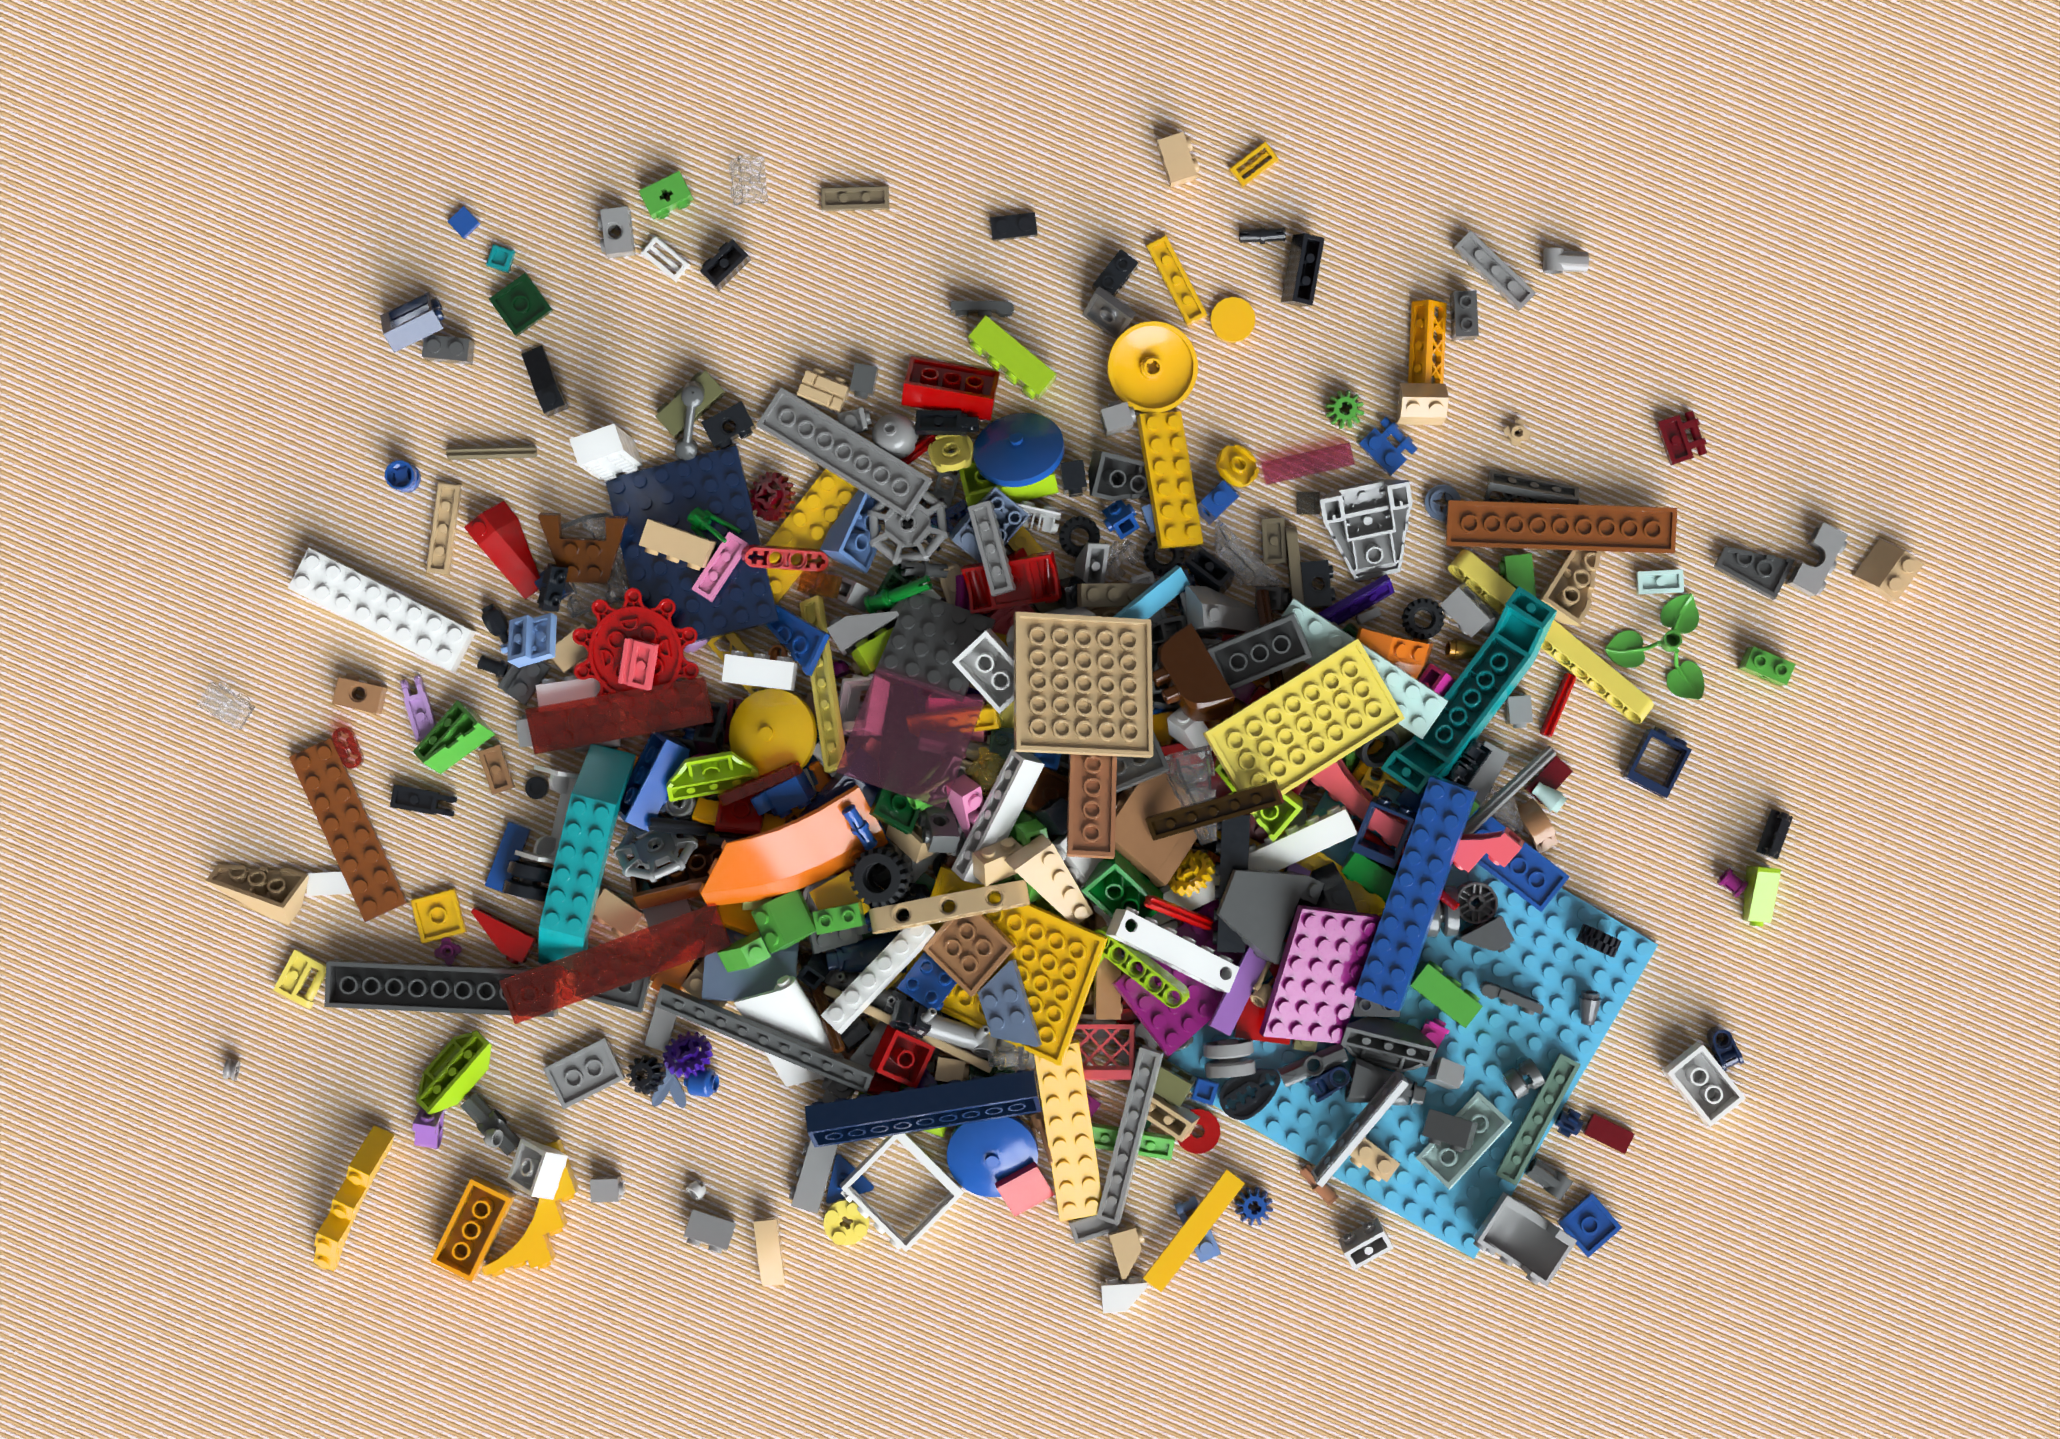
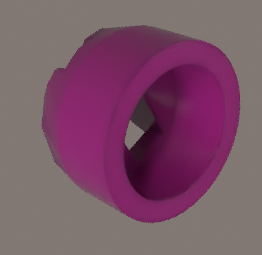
(840, 669)

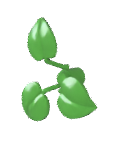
(1682, 617)

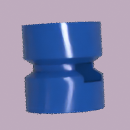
(402, 476)

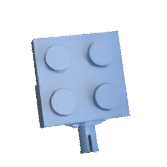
(531, 639)

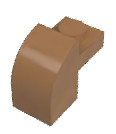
(1537, 826)

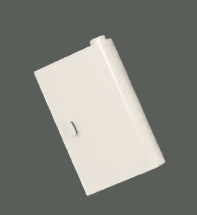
(791, 1013)

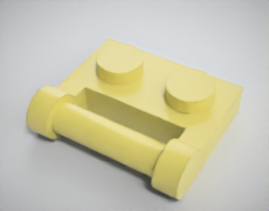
(295, 975)

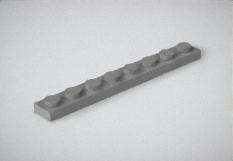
(1130, 1134)

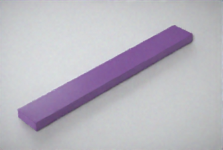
(1250, 969)

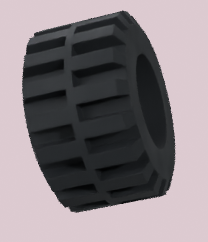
(899, 876)

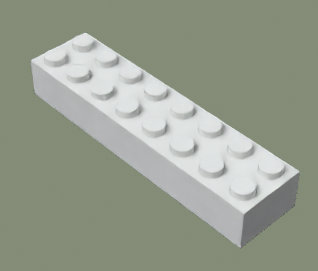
(382, 609)

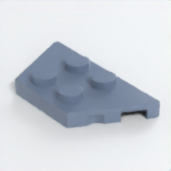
(1008, 1007)

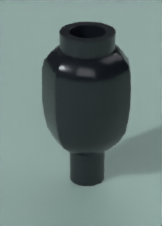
(495, 622)

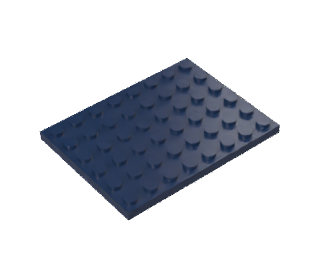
(669, 496)

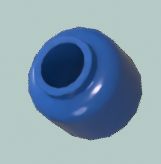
(703, 1084)

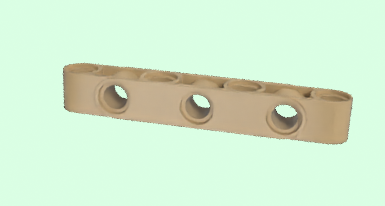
(931, 909)

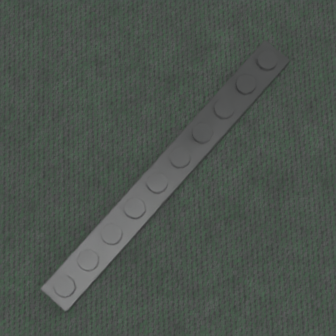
(764, 1038)

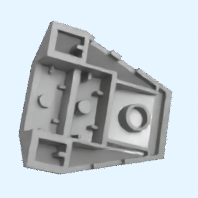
(1369, 525)

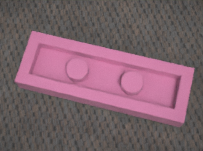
(719, 567)

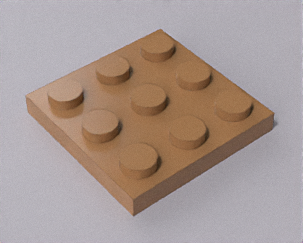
(969, 950)

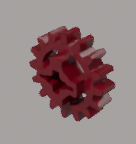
(772, 496)

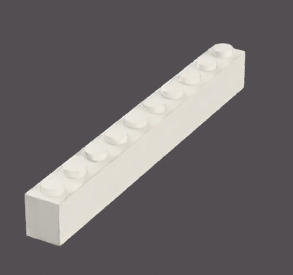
(1284, 851)

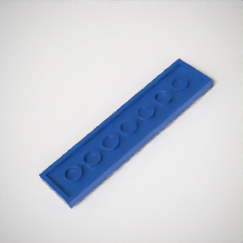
(1526, 874)

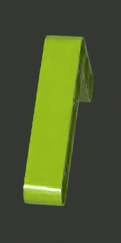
(1150, 969)

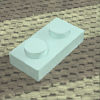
(1659, 582)

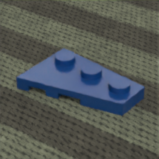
(800, 637)

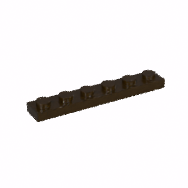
(1215, 810)

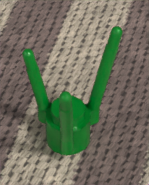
(701, 520)

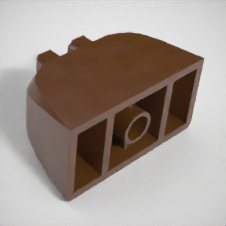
(1192, 677)

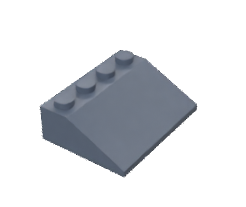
(738, 984)

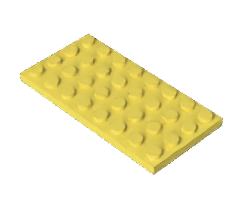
(1306, 722)

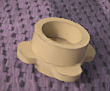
(1523, 433)

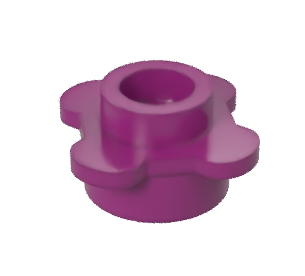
(448, 957)

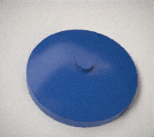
(1018, 449)
(988, 1152)

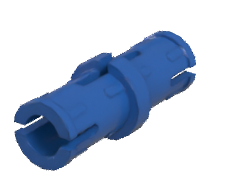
(859, 827)

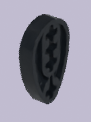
(1252, 1104)

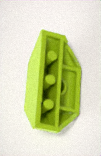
(709, 775)
(454, 1072)

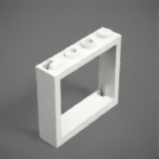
(881, 1224)

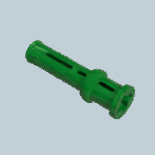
(888, 597)

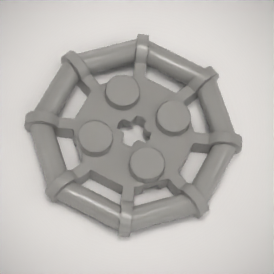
(911, 536)
(651, 858)

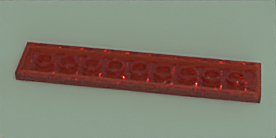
(615, 963)

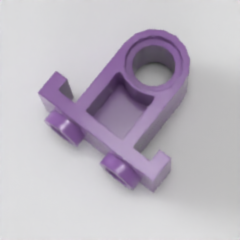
(428, 1129)

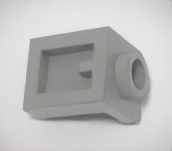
(855, 420)

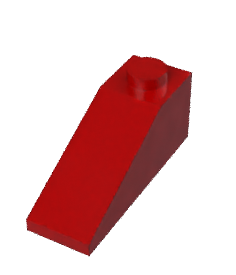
(508, 938)

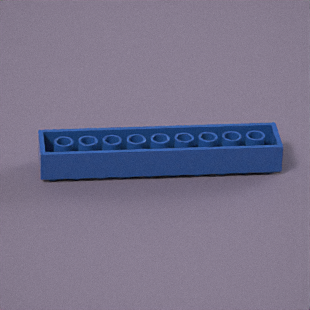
(1415, 892)

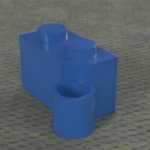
(784, 796)

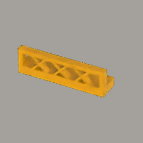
(1423, 344)

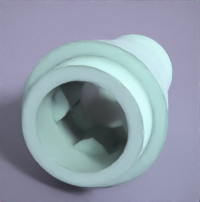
(1549, 797)

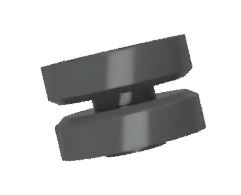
(1446, 917)

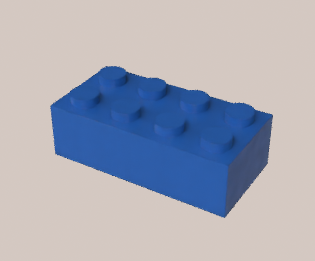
(647, 785)

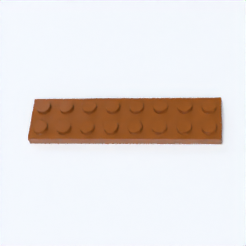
(348, 830)

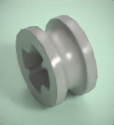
(231, 1069)

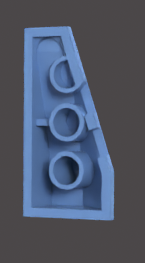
(850, 535)

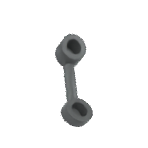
(686, 447)

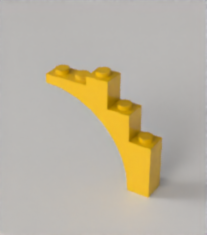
(348, 1199)
(548, 1218)

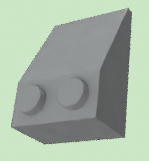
(855, 628)

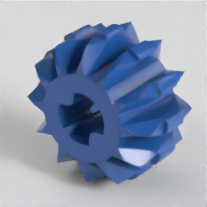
(1246, 1210)

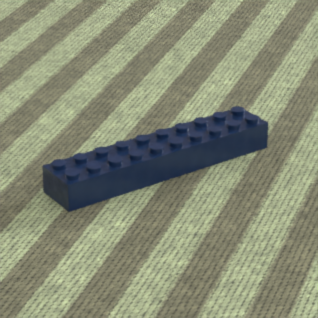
(923, 1108)

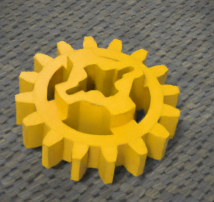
(1192, 874)

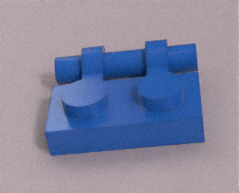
(1383, 451)

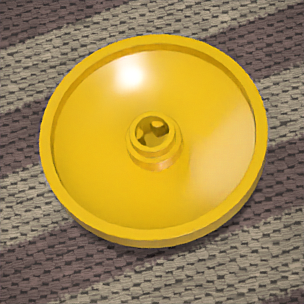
(1152, 367)
(773, 730)

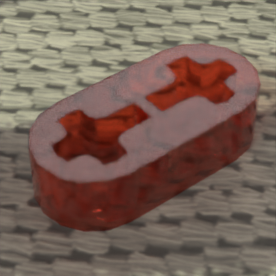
(343, 751)

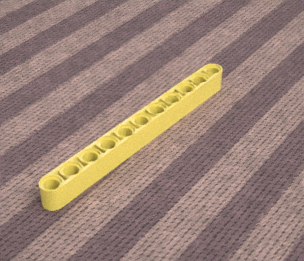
(1558, 641)

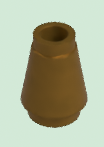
(1460, 650)

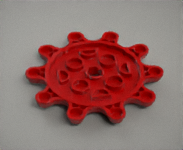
(638, 622)

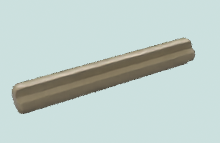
(491, 452)

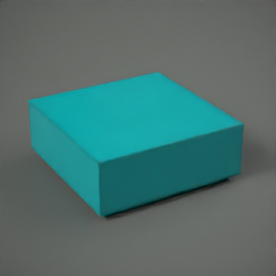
(500, 258)

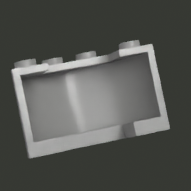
(1524, 1239)

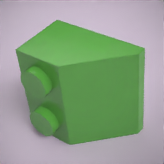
(784, 921)

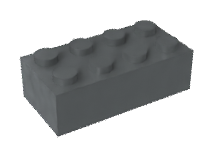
(1261, 651)

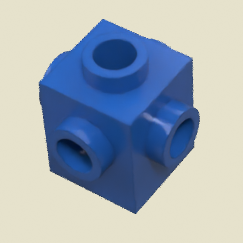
(1120, 518)

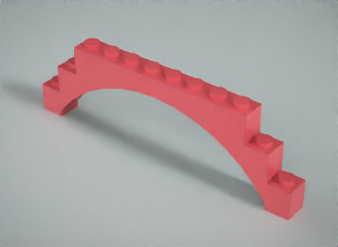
(1345, 788)

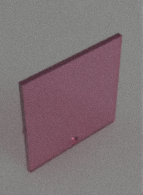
(910, 738)

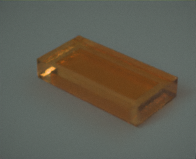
(820, 584)

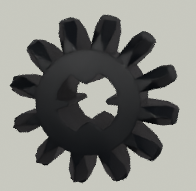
(639, 1069)

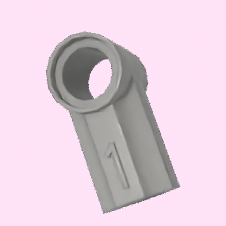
(1557, 260)

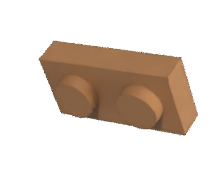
(496, 769)

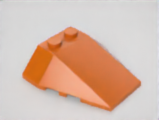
(1405, 653)

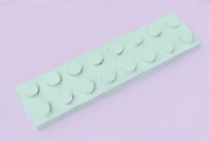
(1415, 700)

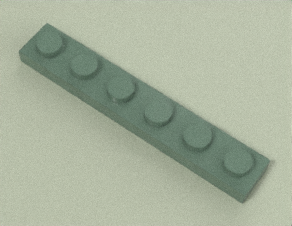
(1537, 1119)

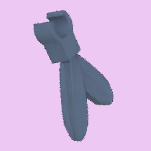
(673, 1085)

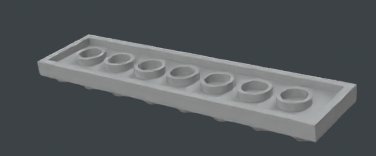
(844, 453)

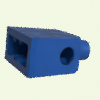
(1217, 501)

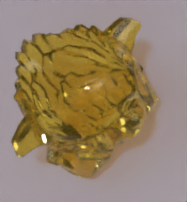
(985, 770)

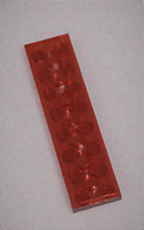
(619, 715)

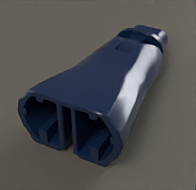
(857, 956)

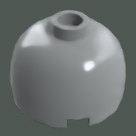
(895, 435)

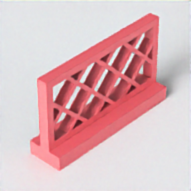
(1106, 1072)

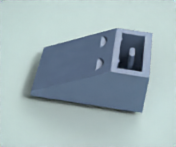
(1009, 517)

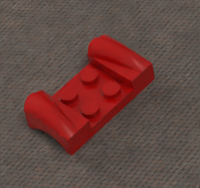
(1034, 579)

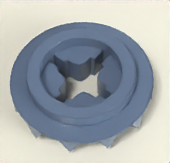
(1435, 494)

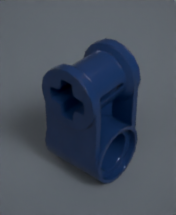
(1726, 1052)
(1327, 1082)

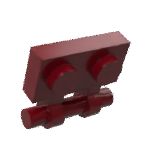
(1675, 438)

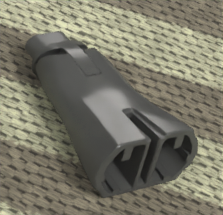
(1369, 1079)

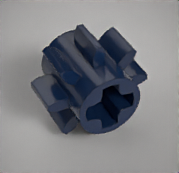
(1569, 1122)

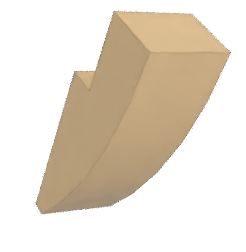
(769, 1251)

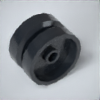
(529, 881)

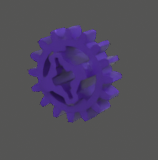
(687, 1054)

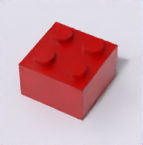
(901, 1057)

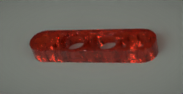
(760, 783)

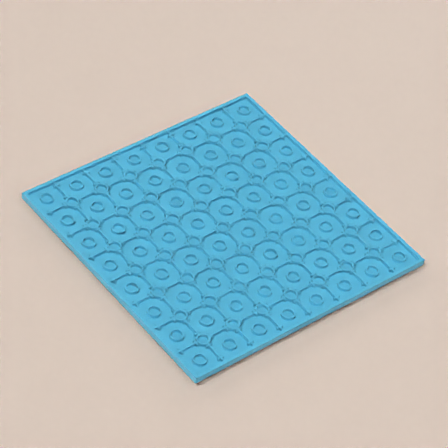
(1540, 964)

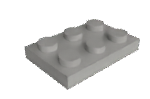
(584, 1073)

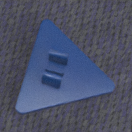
(840, 1172)

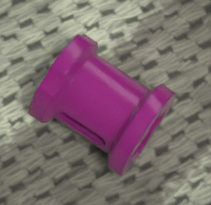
(1732, 882)

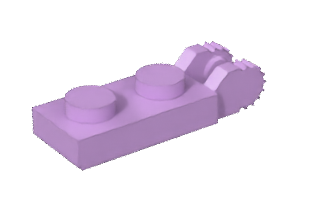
(418, 708)

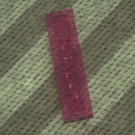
(1307, 463)

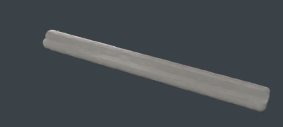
(1509, 790)

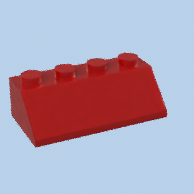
(950, 387)

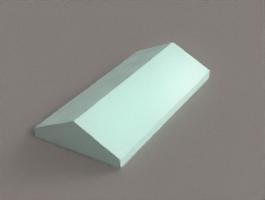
(1451, 1165)

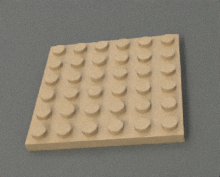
(1083, 685)

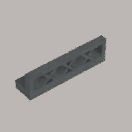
(1530, 488)

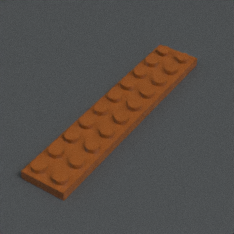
(1561, 526)

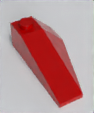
(503, 541)

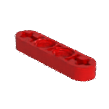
(785, 558)

